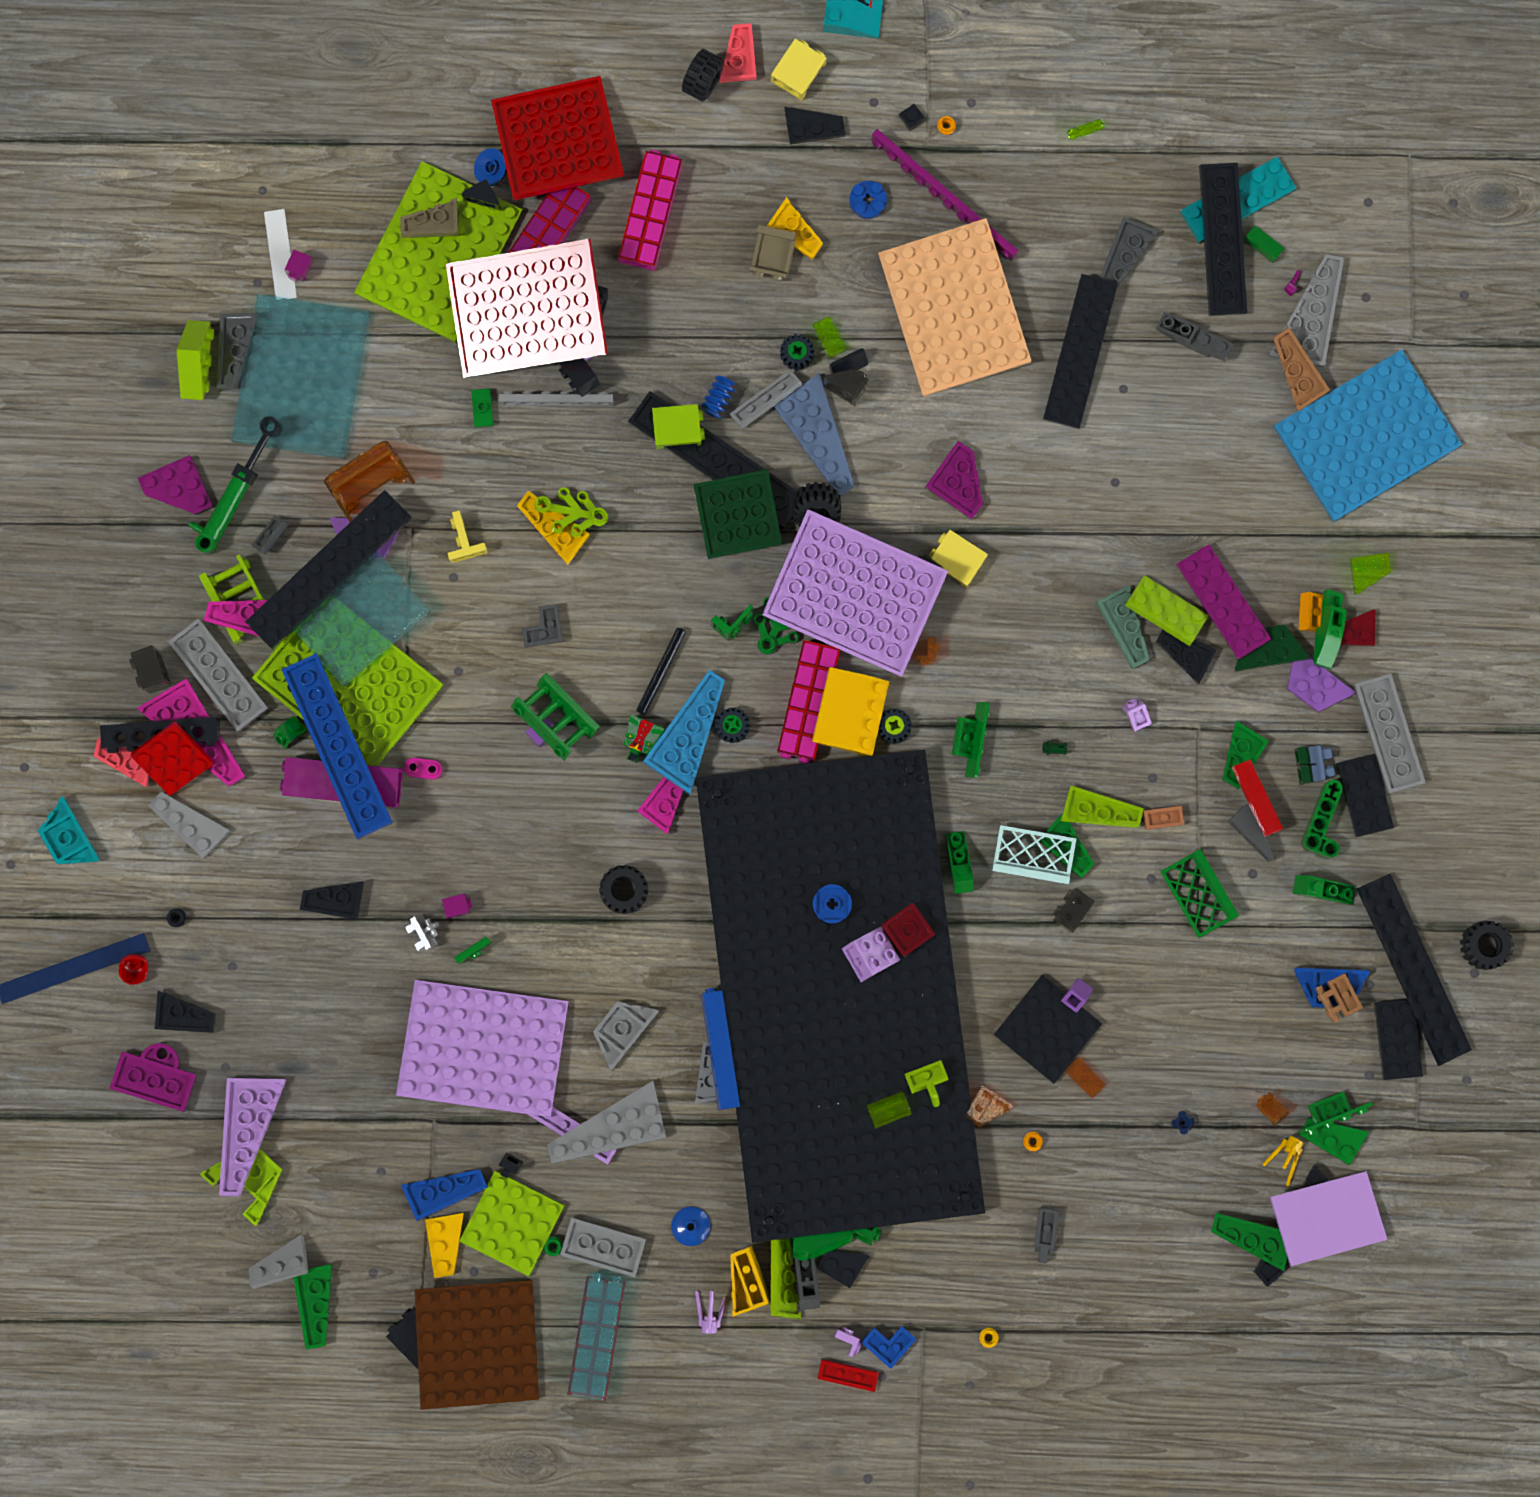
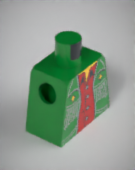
(641, 737)

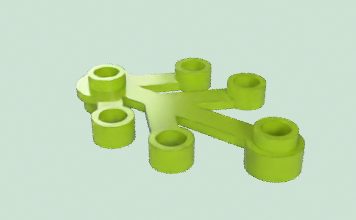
(573, 511)

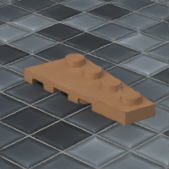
(1301, 374)

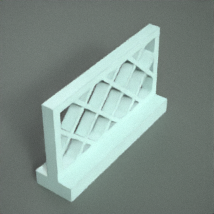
(1032, 871)

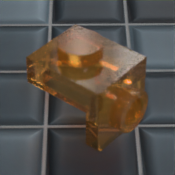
(932, 650)
(1271, 1108)

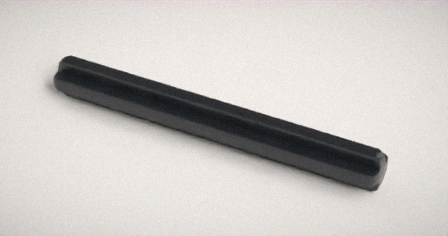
(661, 671)

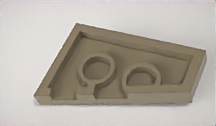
(434, 222)

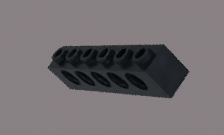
(110, 733)

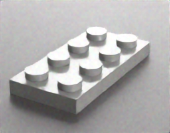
(603, 1247)

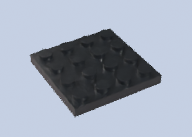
(1047, 1030)

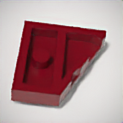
(1360, 630)

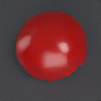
(133, 969)

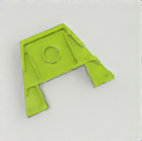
(259, 1183)

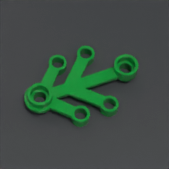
(771, 637)

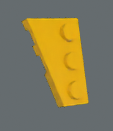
(790, 220)

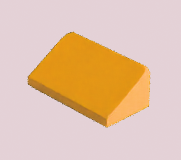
(1310, 611)

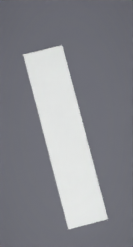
(279, 253)

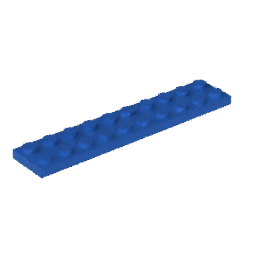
(337, 746)

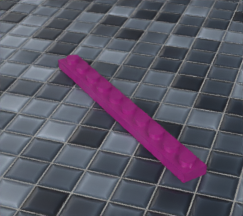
(936, 189)

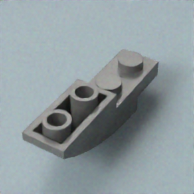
(1193, 337)

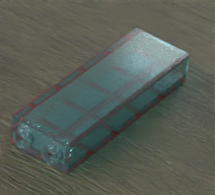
(596, 1336)

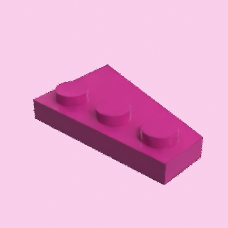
(232, 614)
(662, 805)

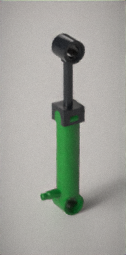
(234, 493)

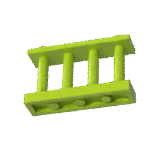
(210, 582)

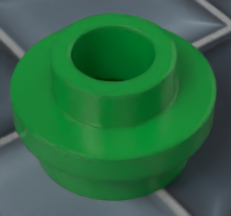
(557, 1251)

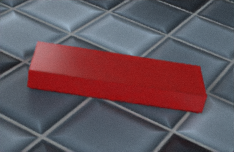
(848, 1375)

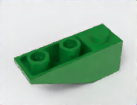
(959, 862)
(1323, 889)

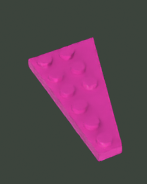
(183, 703)

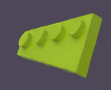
(1093, 808)
(782, 1279)

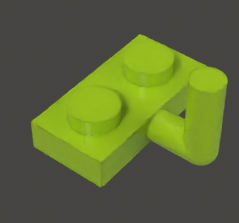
(926, 1078)

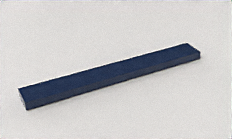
(72, 968)

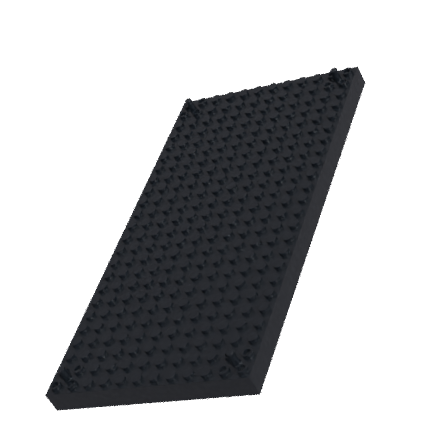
(802, 1025)

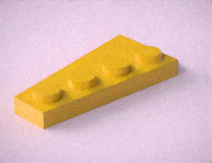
(563, 543)

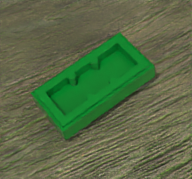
(482, 408)
(473, 951)

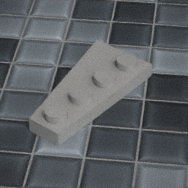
(194, 828)

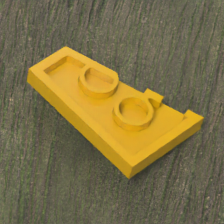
(444, 1240)

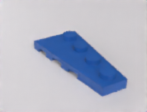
(437, 1194)

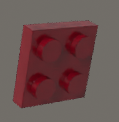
(908, 929)

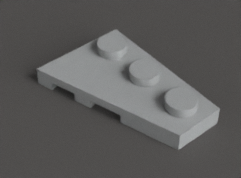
(705, 1085)
(280, 1265)

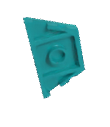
(66, 837)

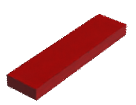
(1257, 798)

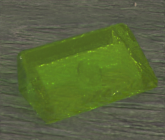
(889, 1109)

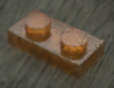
(1084, 1077)

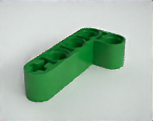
(1325, 818)

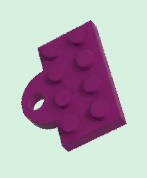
(154, 1078)

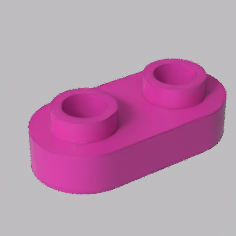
(422, 769)

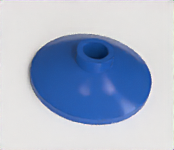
(484, 166)
(700, 1221)

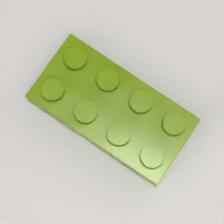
(1166, 610)

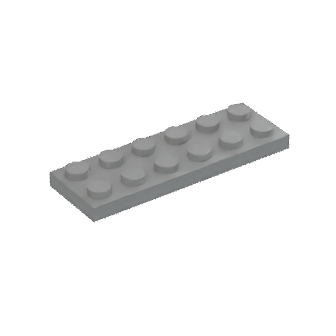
(218, 675)
(1389, 733)

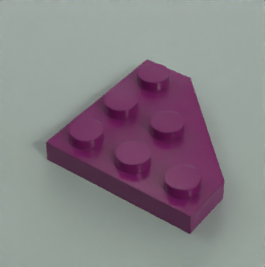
(958, 481)
(177, 486)

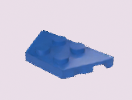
(1311, 978)

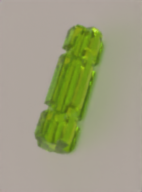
(1085, 129)

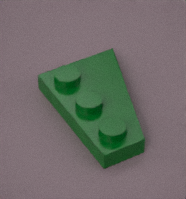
(1243, 746)

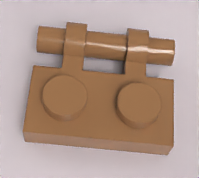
(1344, 996)

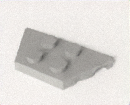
(621, 1029)

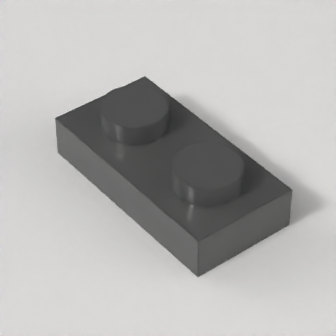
(269, 535)

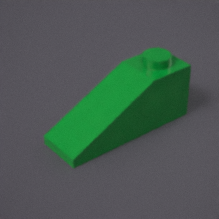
(816, 1245)

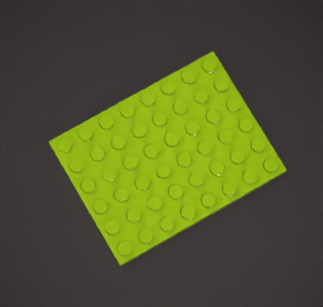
(411, 273)
(376, 703)

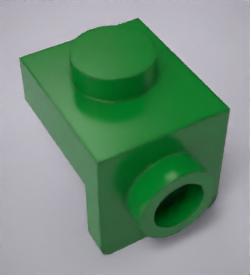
(289, 731)

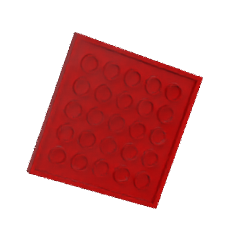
(557, 138)

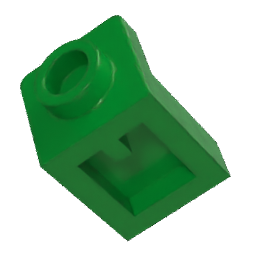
(867, 1236)

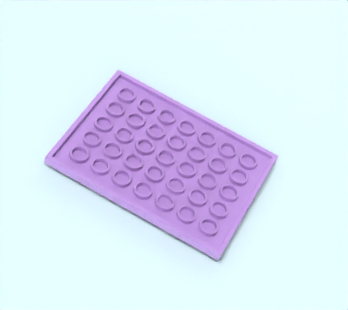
(855, 592)
(482, 1048)

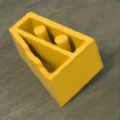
(748, 1282)

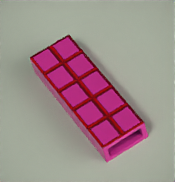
(650, 210)
(806, 701)

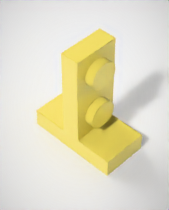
(462, 541)

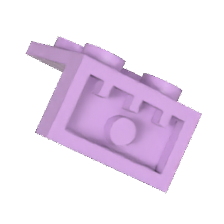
(870, 954)

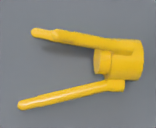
(1293, 1148)

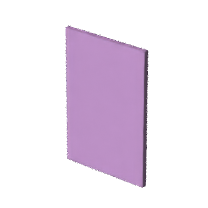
(1328, 1218)

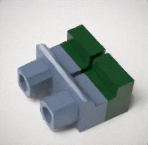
(1317, 771)

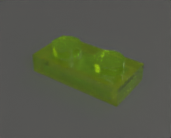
(829, 337)

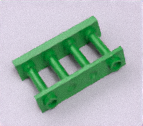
(567, 705)

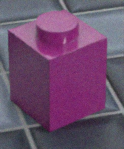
(298, 266)
(457, 905)

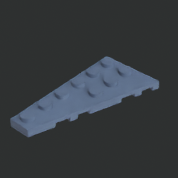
(813, 425)

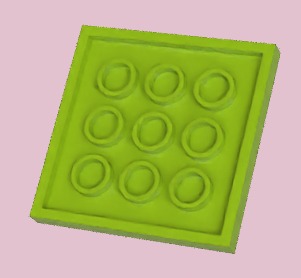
(512, 1223)

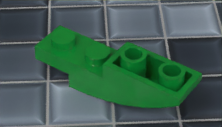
(1330, 634)

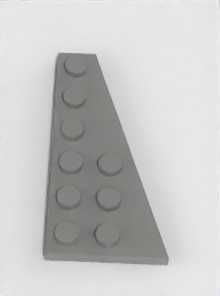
(1315, 311)
(622, 1125)

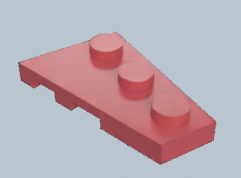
(740, 57)
(123, 763)

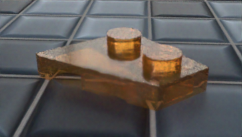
(987, 1107)

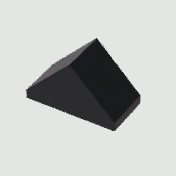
(481, 195)

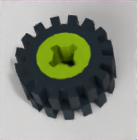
(891, 732)

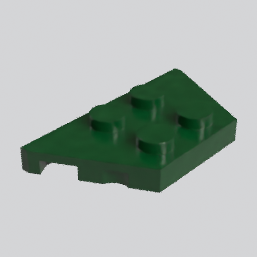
(1280, 650)

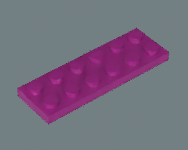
(1223, 602)

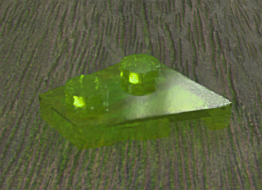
(1368, 569)

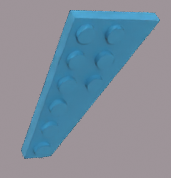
(683, 742)

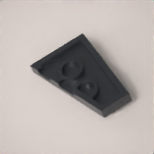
(812, 126)
(334, 900)

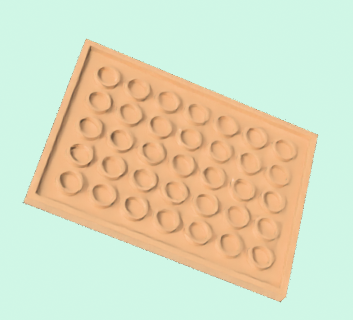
(954, 307)

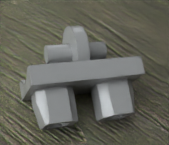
(425, 930)

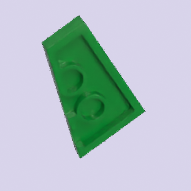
(1081, 860)
(1336, 1140)

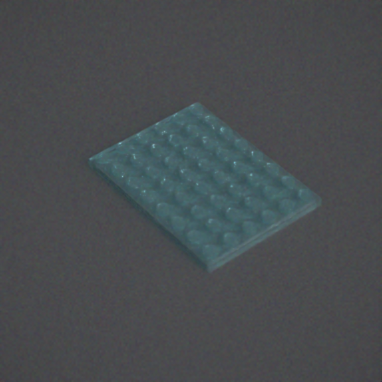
(303, 374)

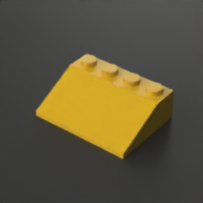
(850, 711)

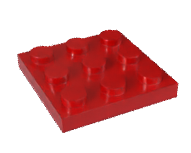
(172, 758)

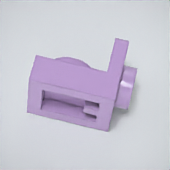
(1137, 714)

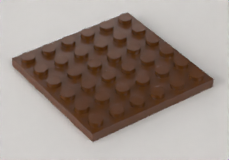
(476, 1344)

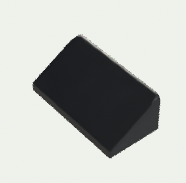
(854, 360)

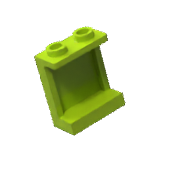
(677, 425)

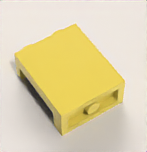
(798, 68)
(958, 557)

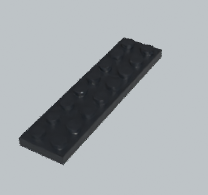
(1223, 239)
(1080, 351)

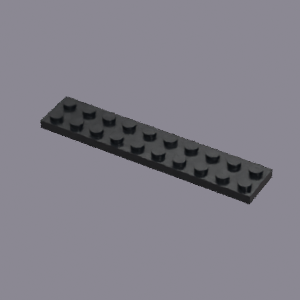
(714, 457)
(328, 569)
(1414, 969)

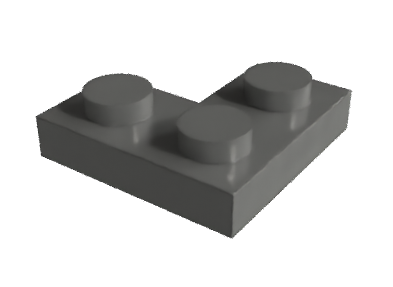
(548, 632)

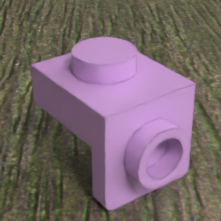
(846, 1335)

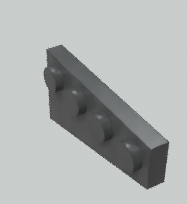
(1126, 249)
(234, 343)

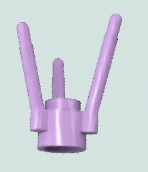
(709, 1323)

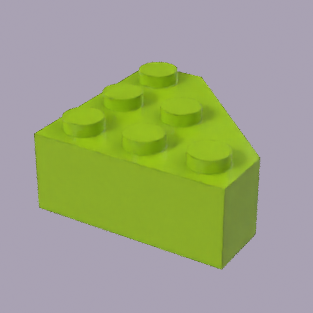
(194, 359)

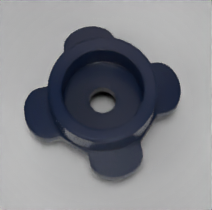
(1183, 1117)

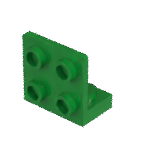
(722, 626)

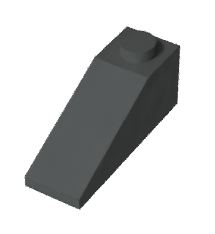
(1247, 826)
(807, 1284)

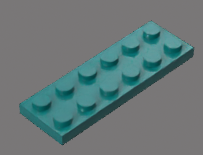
(1256, 190)

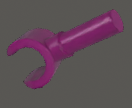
(1291, 288)

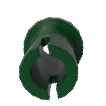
(1054, 748)

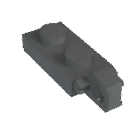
(1045, 1233)

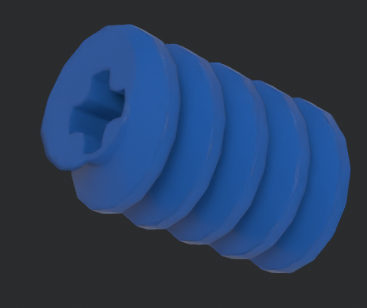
(717, 396)

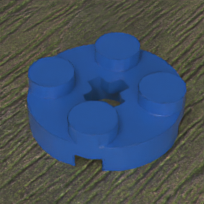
(871, 189)
(839, 895)

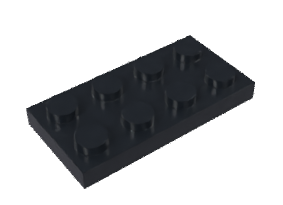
(1365, 795)
(1398, 1040)

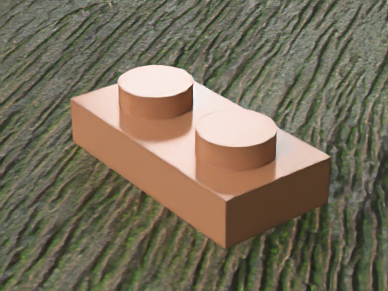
(1163, 817)

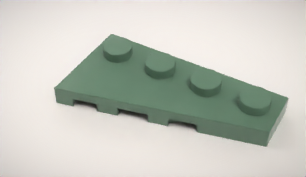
(1124, 626)

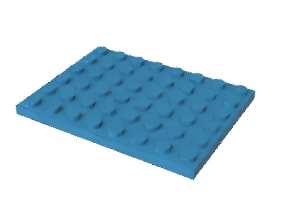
(1367, 435)

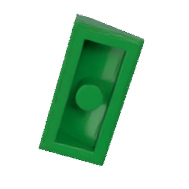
(1263, 244)

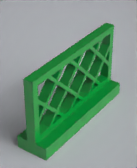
(1213, 883)

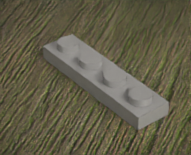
(765, 399)

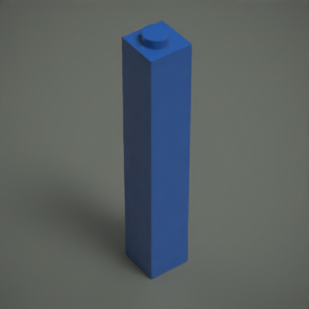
(719, 1049)

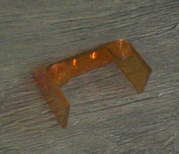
(365, 475)

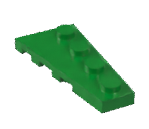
(1254, 1238)
(313, 1304)

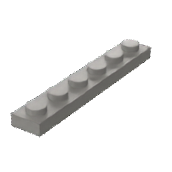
(547, 398)

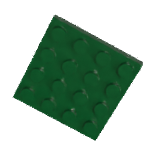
(738, 514)

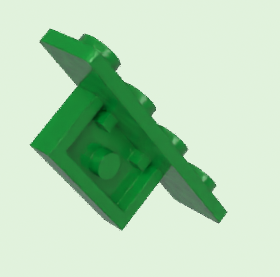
(970, 739)
(1331, 1109)

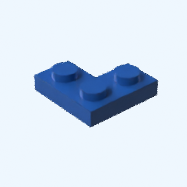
(889, 1350)

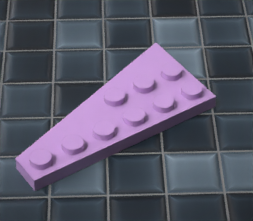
(246, 1120)

